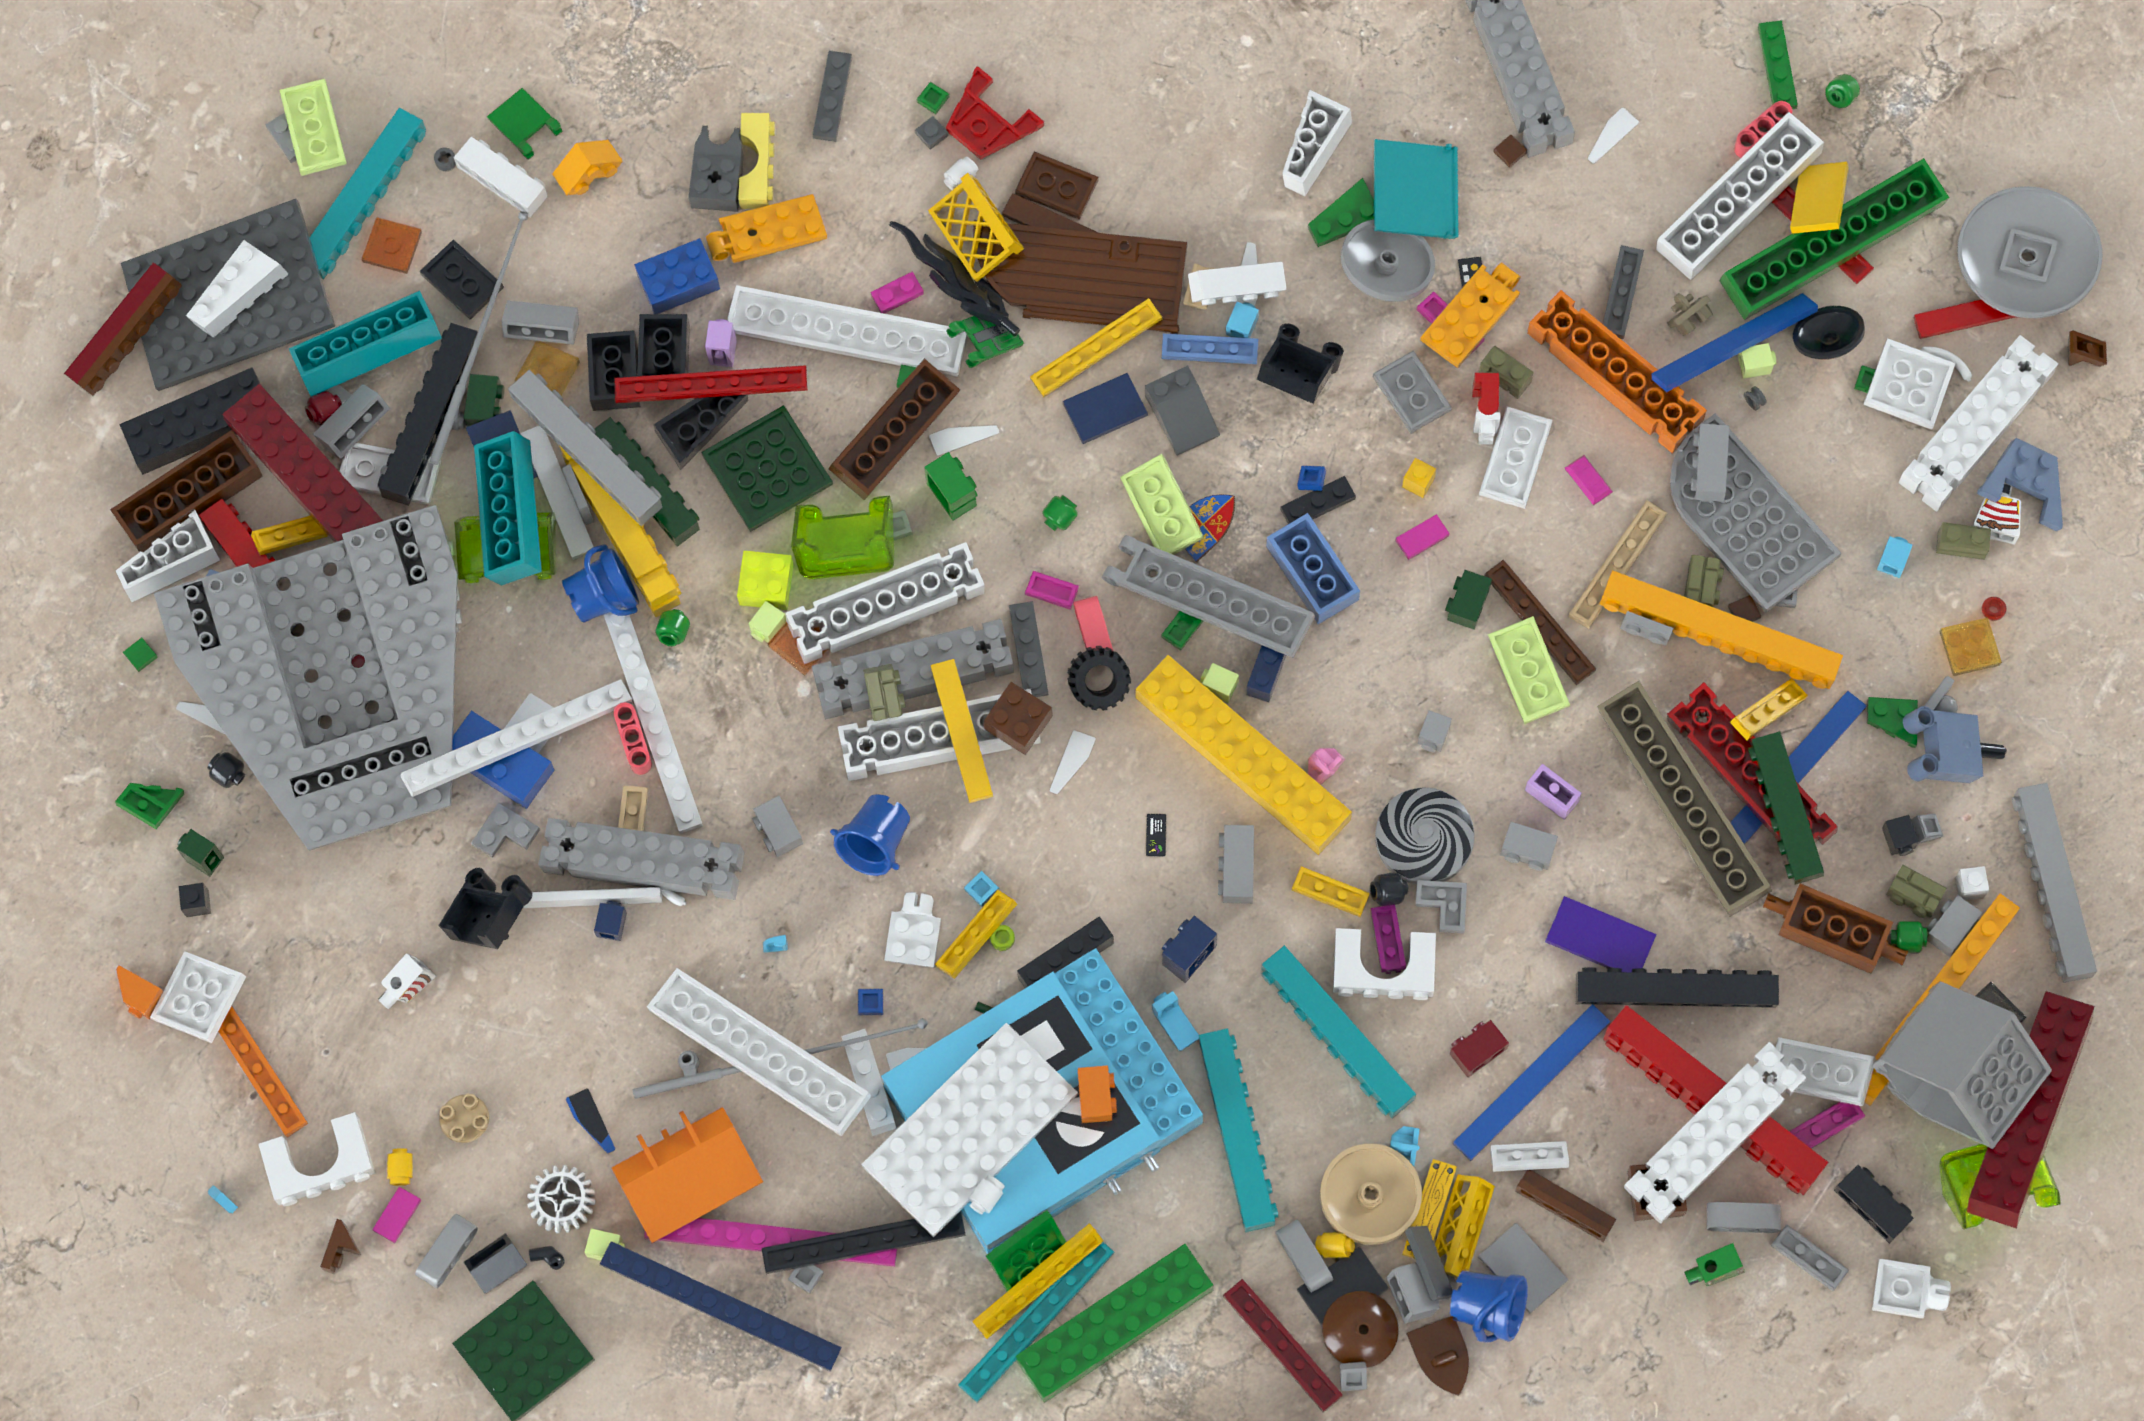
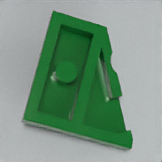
(1889, 715)
(149, 803)

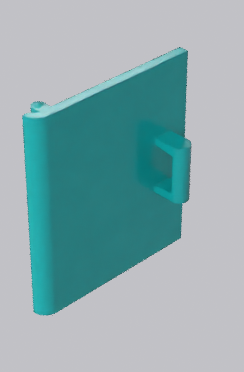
(1416, 189)

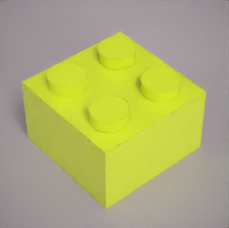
(765, 579)

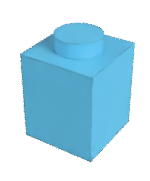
(1242, 320)
(1894, 556)

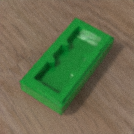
(1181, 629)

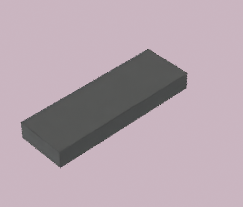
(1429, 1262)

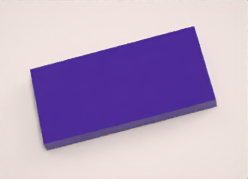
(1599, 936)

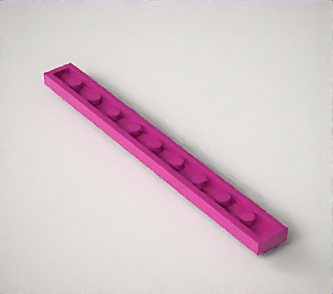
(755, 1236)

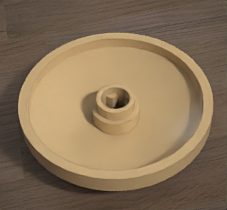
(1370, 1193)

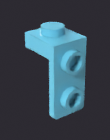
(1174, 1020)

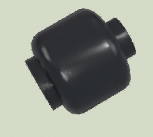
(226, 770)
(1388, 889)

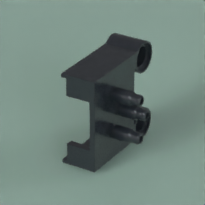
(1298, 367)
(483, 915)

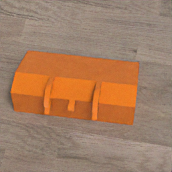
(686, 1174)

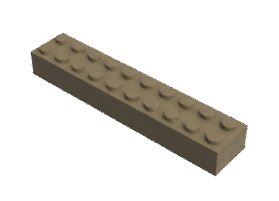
(1684, 798)

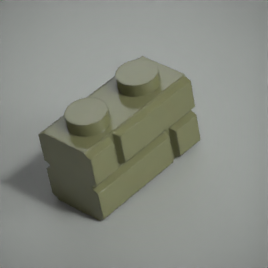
(1512, 374)
(1963, 540)
(1703, 579)
(883, 692)
(1916, 892)

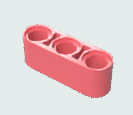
(1766, 120)
(1092, 623)
(630, 727)

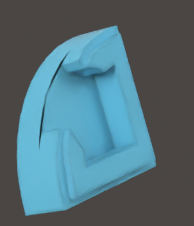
(775, 944)
(224, 1201)

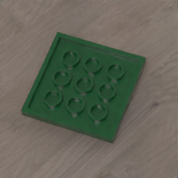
(767, 468)
(523, 1351)

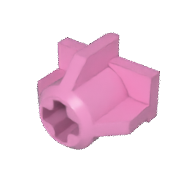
(1324, 763)

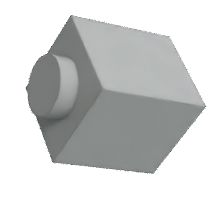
(1434, 731)

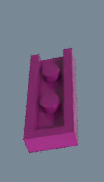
(1388, 939)

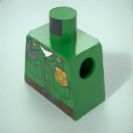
(1727, 1265)

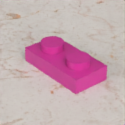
(897, 293)

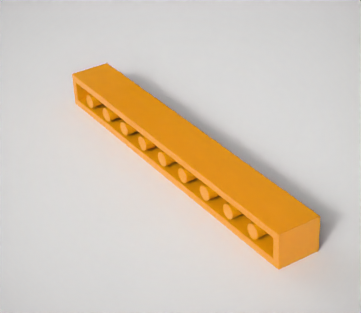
(1723, 630)
(1958, 968)

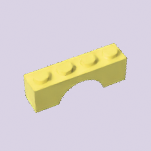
(756, 134)

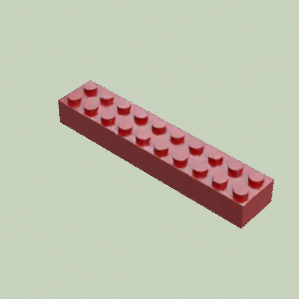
(1697, 1085)

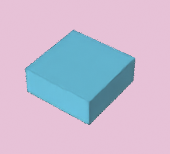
(981, 888)

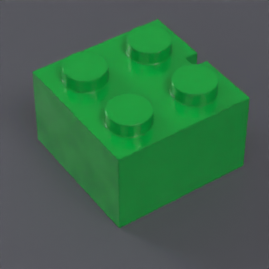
(951, 485)

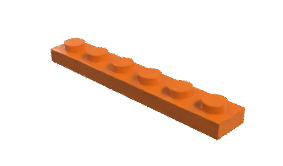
(261, 1074)

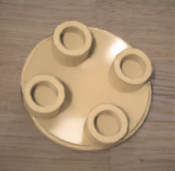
(464, 1118)

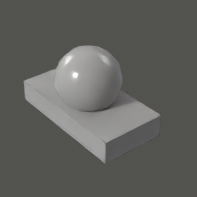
(1940, 701)

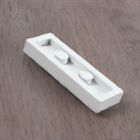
(1529, 1156)

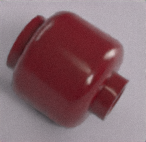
(322, 406)

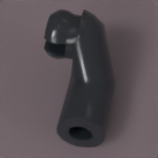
(549, 1255)

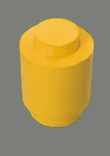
(399, 1167)
(1334, 1245)

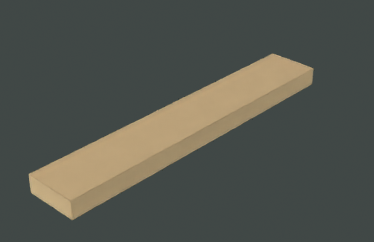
(1619, 560)

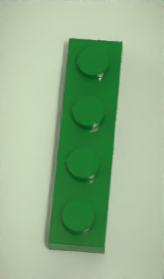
(1777, 62)

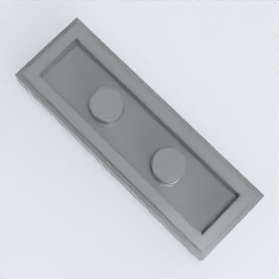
(1809, 1257)

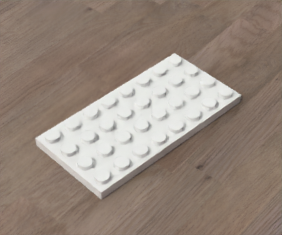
(969, 1129)

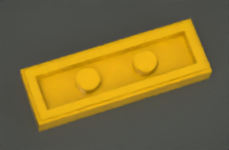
(287, 535)
(1330, 891)

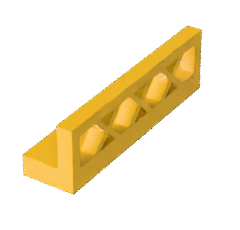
(1466, 1226)

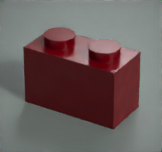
(1478, 1048)

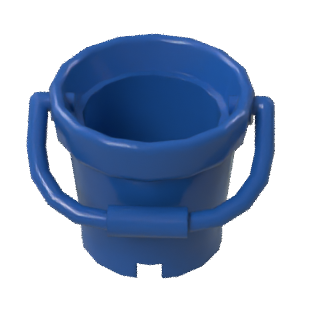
(601, 586)
(872, 836)
(1490, 1304)

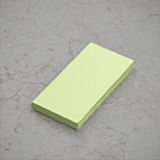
(313, 127)
(1162, 506)
(1529, 670)

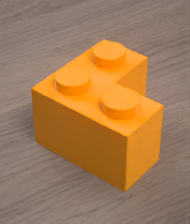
(586, 163)

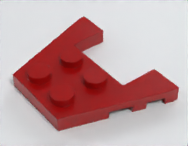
(983, 128)

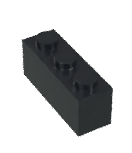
(1874, 1203)

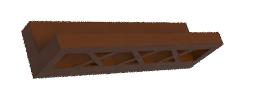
(1565, 1205)

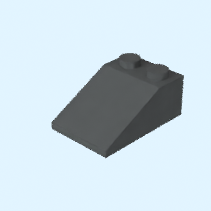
(1181, 410)

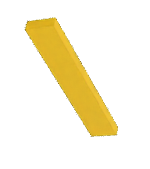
(1096, 347)
(961, 731)
(1038, 1281)

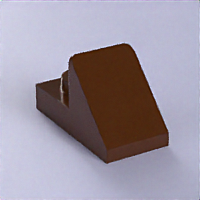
(2086, 349)
(339, 1240)

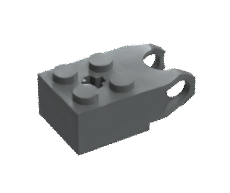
(719, 165)

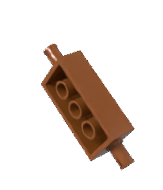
(1835, 928)

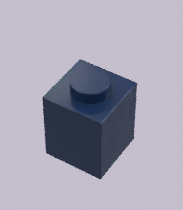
(610, 921)

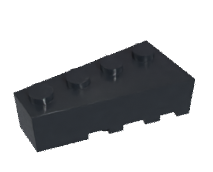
(695, 424)

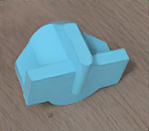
(1406, 1142)

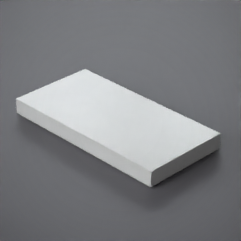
(1515, 457)
(366, 463)
(1828, 1071)

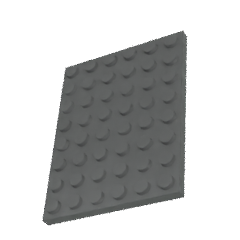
(281, 316)

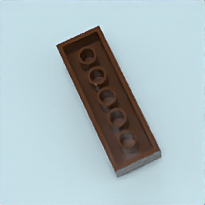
(894, 429)
(192, 485)

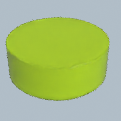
(1002, 938)

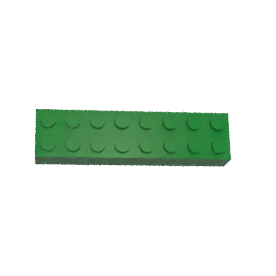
(1114, 1323)

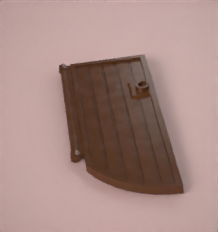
(1088, 275)

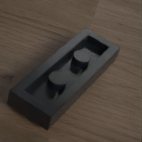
(1319, 502)

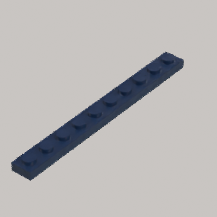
(720, 1306)

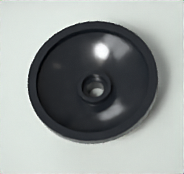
(1829, 332)

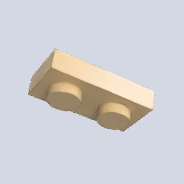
(633, 808)

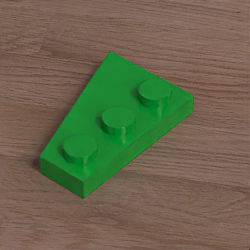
(1343, 214)

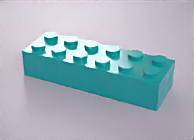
(365, 343)
(507, 508)

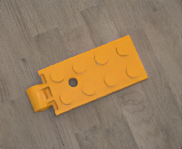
(777, 229)
(1468, 320)

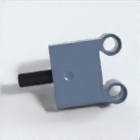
(1951, 746)

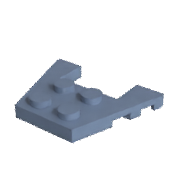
(2032, 473)

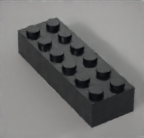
(185, 423)

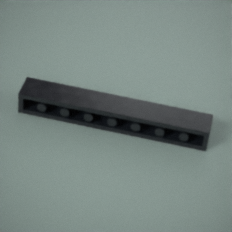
(427, 416)
(1677, 988)

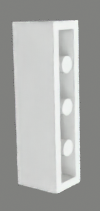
(501, 176)
(1237, 281)
(868, 1077)

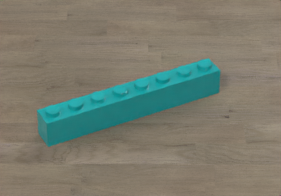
(365, 188)
(1338, 1032)
(1237, 1131)

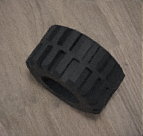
(1108, 696)

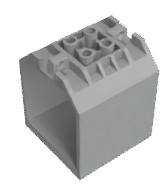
(1963, 1064)

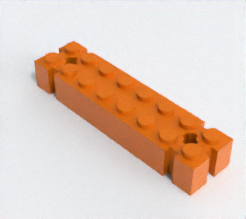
(1615, 371)

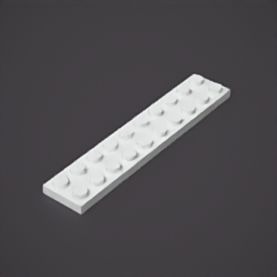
(844, 330)
(759, 1052)

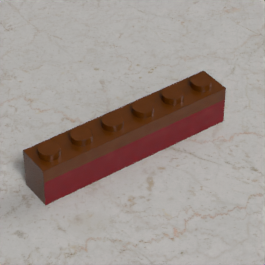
(123, 329)

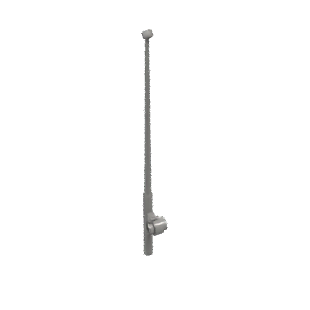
(454, 418)
(692, 1076)

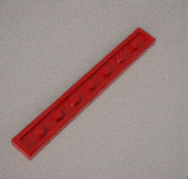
(711, 384)

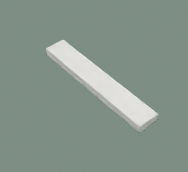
(558, 493)
(595, 897)

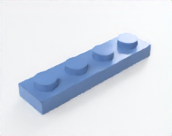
(1210, 348)

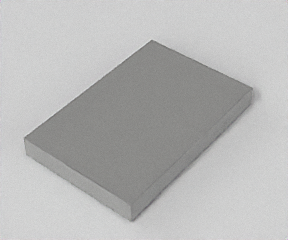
(1412, 392)
(1519, 1255)

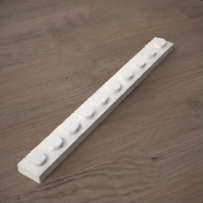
(653, 722)
(515, 738)

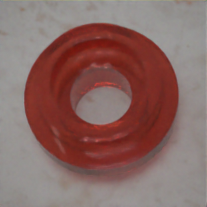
(1996, 602)

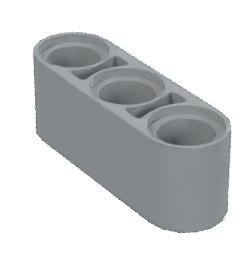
(1743, 1217)
(446, 1251)
(1304, 1255)

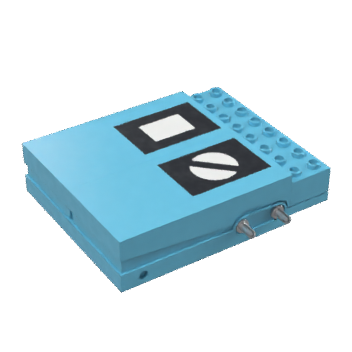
(1072, 1023)

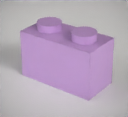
(721, 343)
(1553, 791)

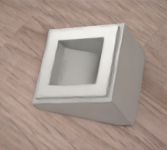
(1926, 827)

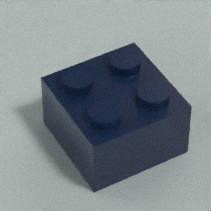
(1189, 948)

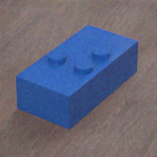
(515, 776)

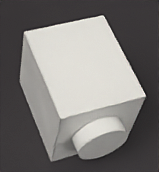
(1972, 883)

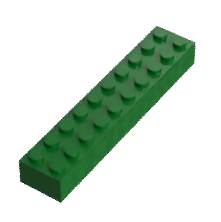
(1810, 255)

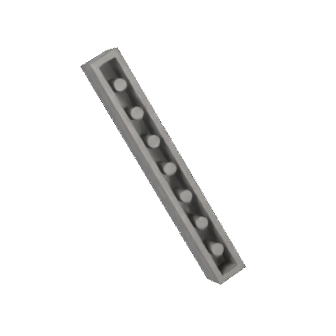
(585, 447)
(2054, 882)

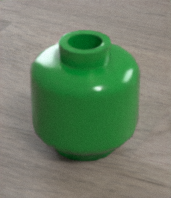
(1842, 91)
(1060, 513)
(672, 627)
(1909, 936)

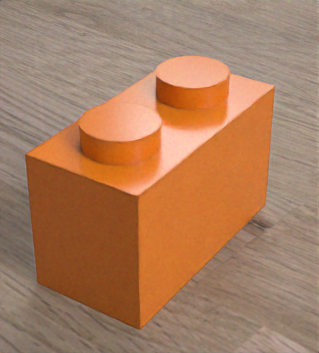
(1095, 1094)

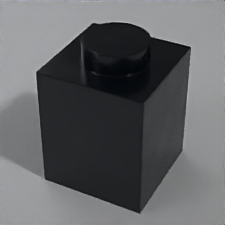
(1900, 835)
(194, 899)

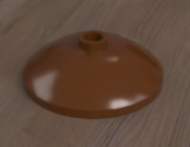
(1342, 1326)

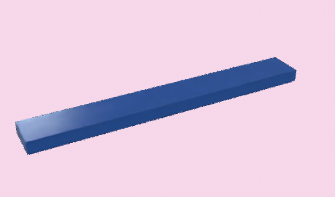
(1734, 342)
(1808, 753)
(1531, 1082)

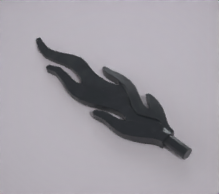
(980, 302)

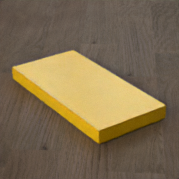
(1819, 198)

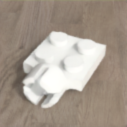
(913, 932)
(1908, 1289)

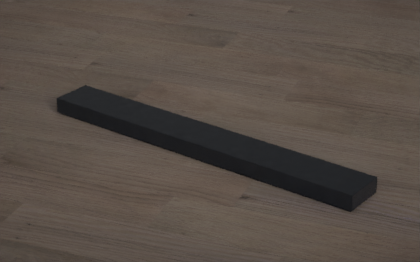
(855, 1244)

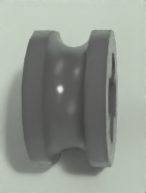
(438, 160)
(1755, 398)

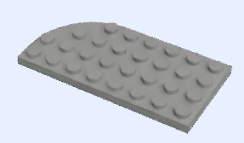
(1756, 529)

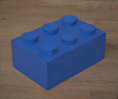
(677, 276)

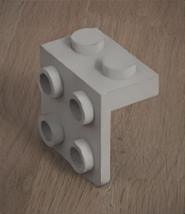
(1646, 628)

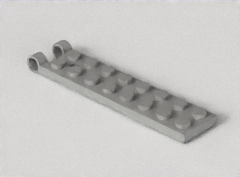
(1212, 597)

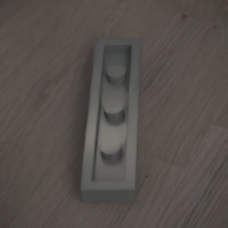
(832, 96)
(1623, 290)
(1028, 648)

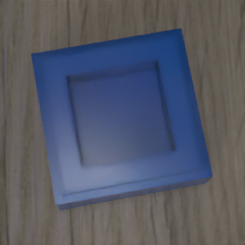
(1311, 478)
(870, 1001)

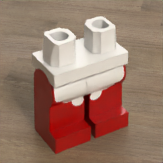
(1487, 415)

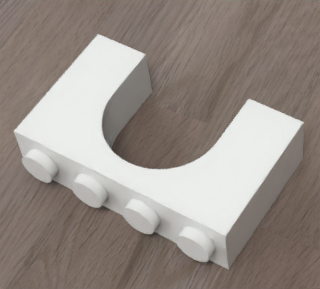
(1414, 981)
(351, 1164)

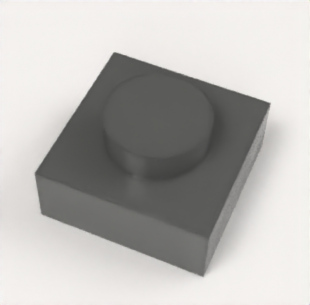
(931, 132)

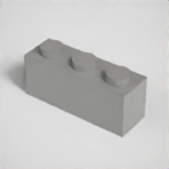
(540, 322)
(351, 421)
(1710, 462)
(1237, 864)

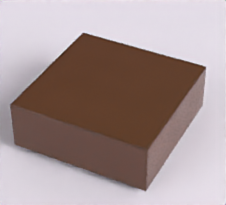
(1510, 151)
(1745, 609)

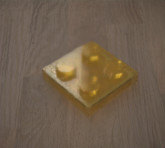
(552, 364)
(1970, 646)

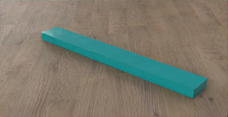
(1032, 1323)

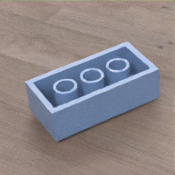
(1313, 568)

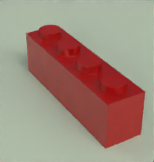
(233, 535)

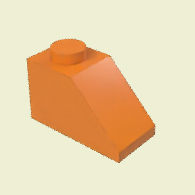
(138, 993)

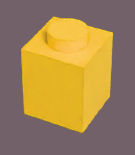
(1419, 477)

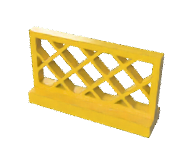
(993, 219)

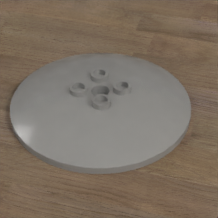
(2037, 223)

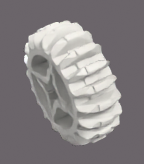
(550, 1197)

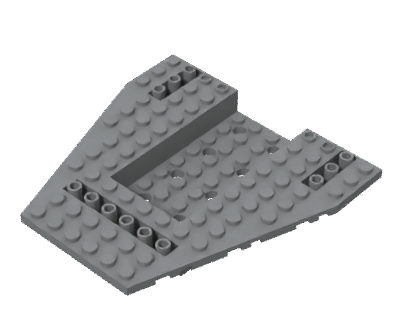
(250, 671)

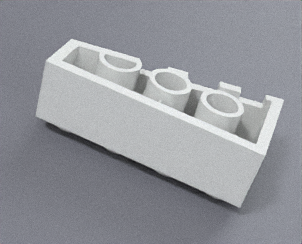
(1315, 140)
(235, 288)
(168, 559)

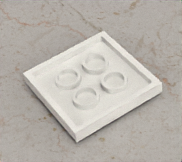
(1909, 384)
(198, 997)

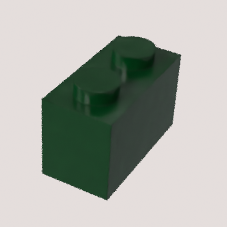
(483, 398)
(1469, 599)
(199, 852)

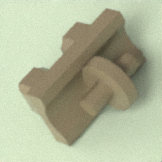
(1682, 320)

